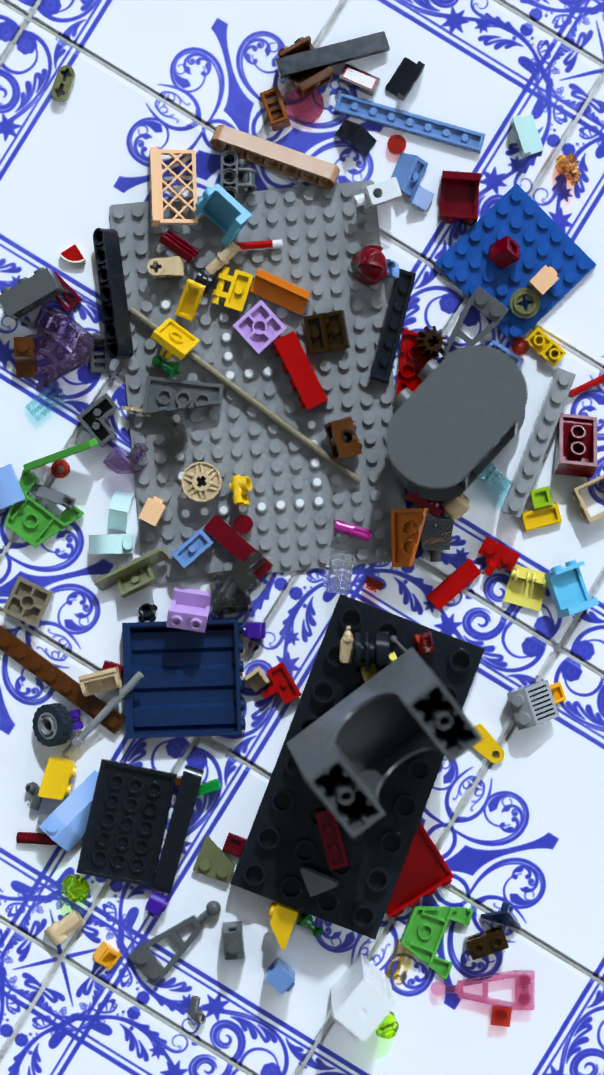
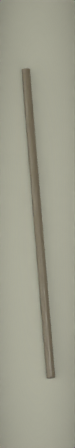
(255, 403)

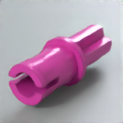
(352, 530)

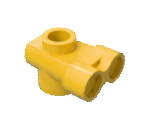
(239, 487)

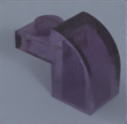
(125, 463)

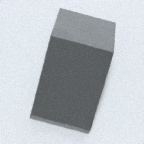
(316, 881)

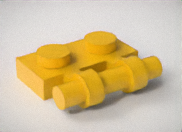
(238, 289)

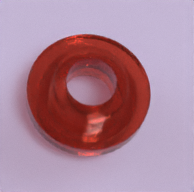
(520, 345)
(54, 469)

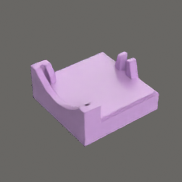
(259, 327)

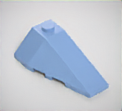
(70, 818)

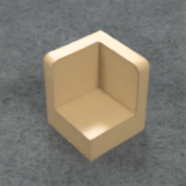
(257, 678)

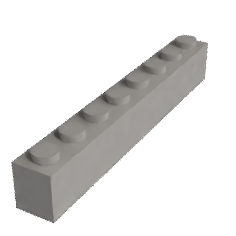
(538, 443)

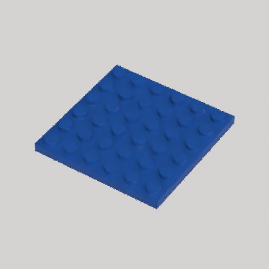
(540, 245)

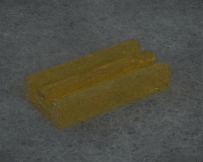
(396, 975)

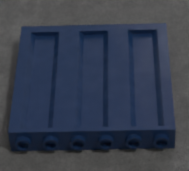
(187, 682)

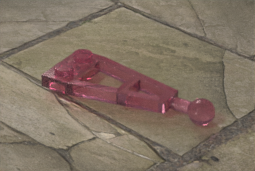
(523, 989)

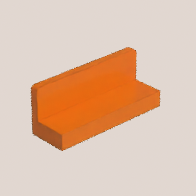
(280, 291)

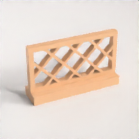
(156, 190)

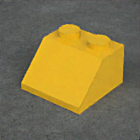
(57, 778)
(282, 921)

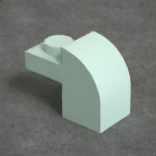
(111, 544)

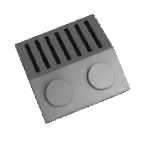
(532, 704)

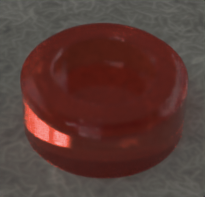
(396, 144)

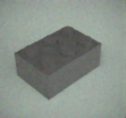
(31, 293)

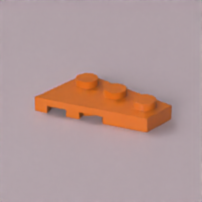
(405, 534)

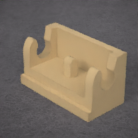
(100, 681)

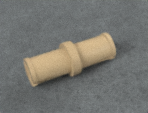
(223, 258)

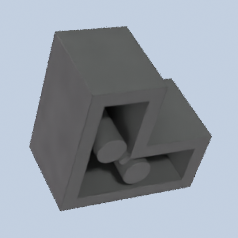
(95, 419)

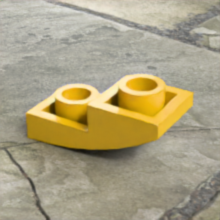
(545, 347)

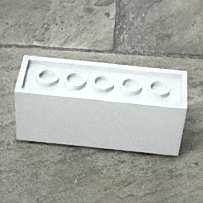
(361, 998)

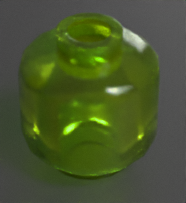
(75, 888)
(388, 1027)

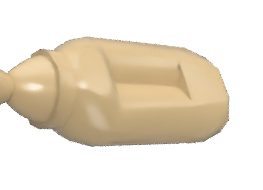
(346, 647)

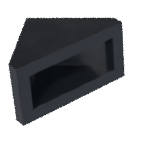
(356, 137)

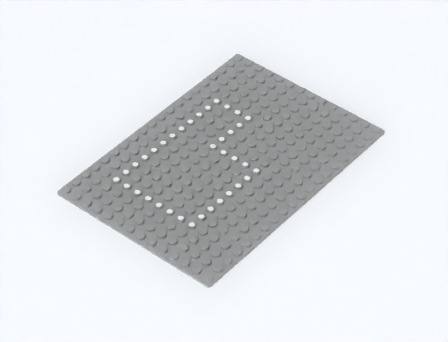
(293, 488)

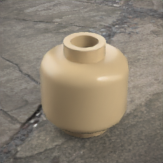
(456, 507)

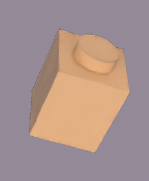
(543, 280)
(152, 511)

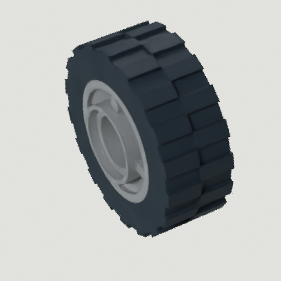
(52, 724)

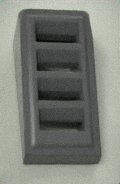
(100, 369)

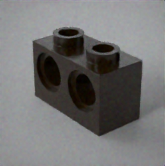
(486, 942)

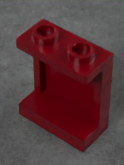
(459, 197)

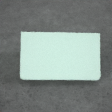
(526, 135)

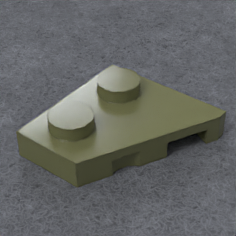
(213, 861)

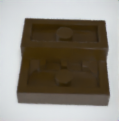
(326, 332)

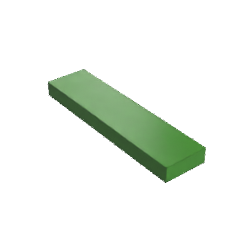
(60, 454)

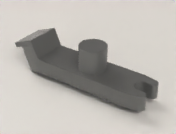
(54, 496)

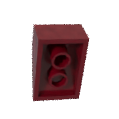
(576, 446)

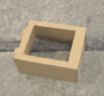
(577, 498)

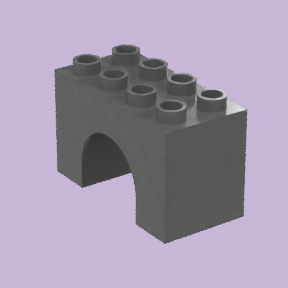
(373, 732)

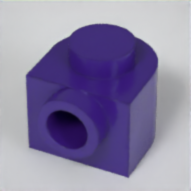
(255, 630)
(156, 903)

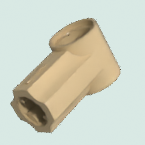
(61, 929)

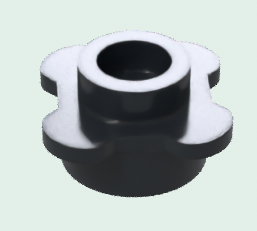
(144, 609)

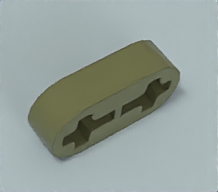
(68, 84)

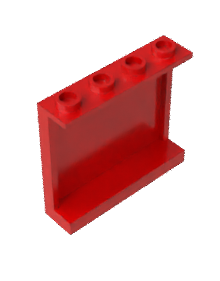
(420, 875)

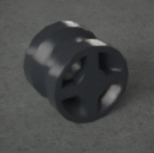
(205, 280)

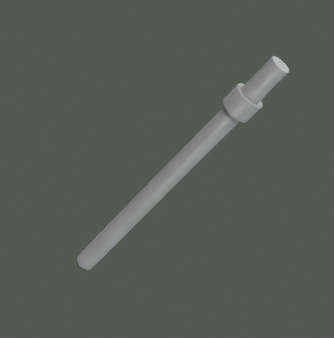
(78, 740)

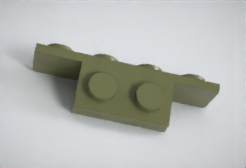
(133, 575)

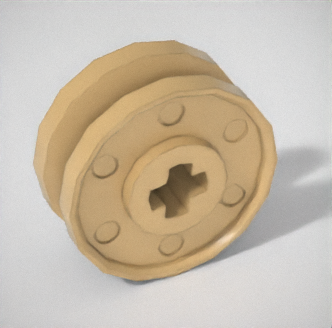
(203, 493)

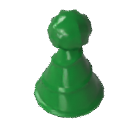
(170, 368)
(307, 921)

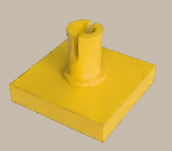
(174, 339)

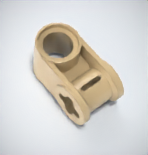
(170, 267)

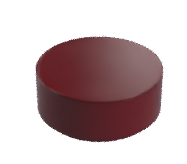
(243, 524)

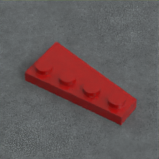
(410, 362)

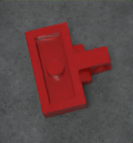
(497, 556)
(281, 684)

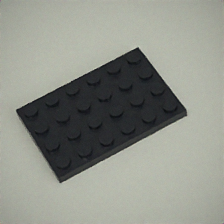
(126, 823)

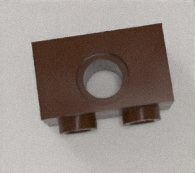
(338, 447)

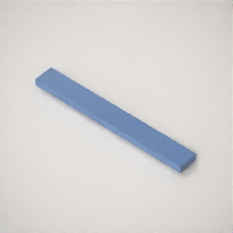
(409, 122)

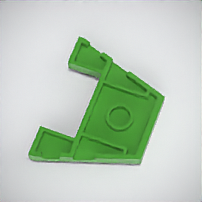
(34, 521)
(425, 932)

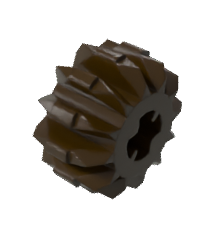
(437, 338)

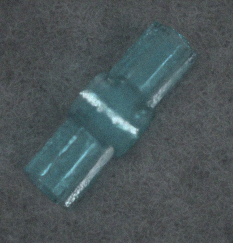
(494, 478)

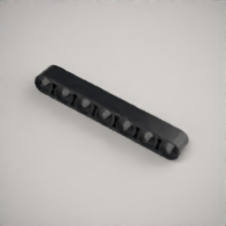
(112, 293)
(177, 829)

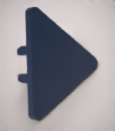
(503, 917)

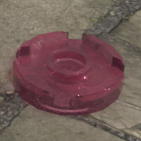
(305, 109)

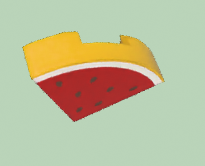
(72, 255)

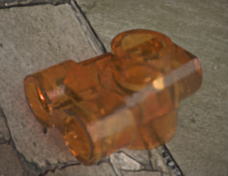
(568, 166)

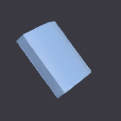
(10, 488)

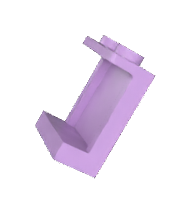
(189, 609)

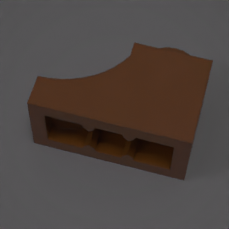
(25, 357)

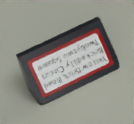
(358, 79)

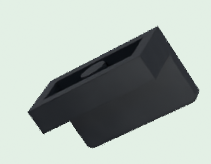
(404, 78)

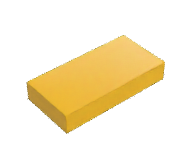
(190, 300)
(541, 517)

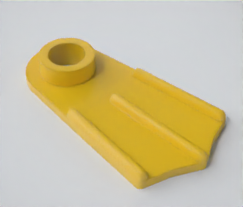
(488, 745)

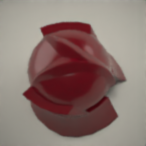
(370, 265)

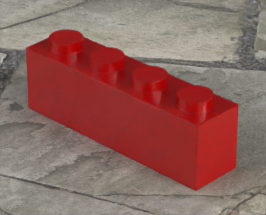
(300, 371)

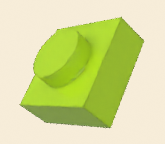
(541, 497)

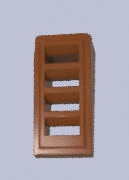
(278, 120)

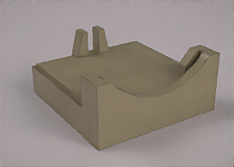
(28, 601)

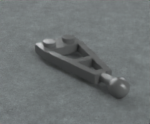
(487, 306)
(146, 960)

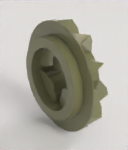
(530, 296)

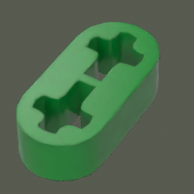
(209, 786)

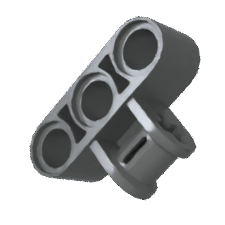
(239, 175)

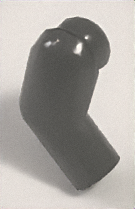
(33, 789)
(195, 1012)

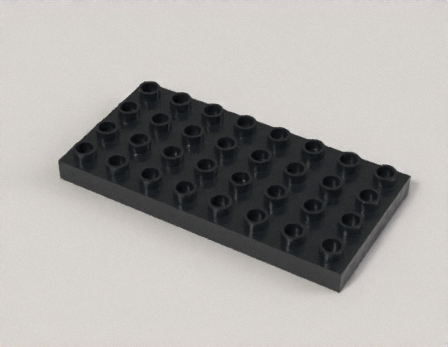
(286, 824)

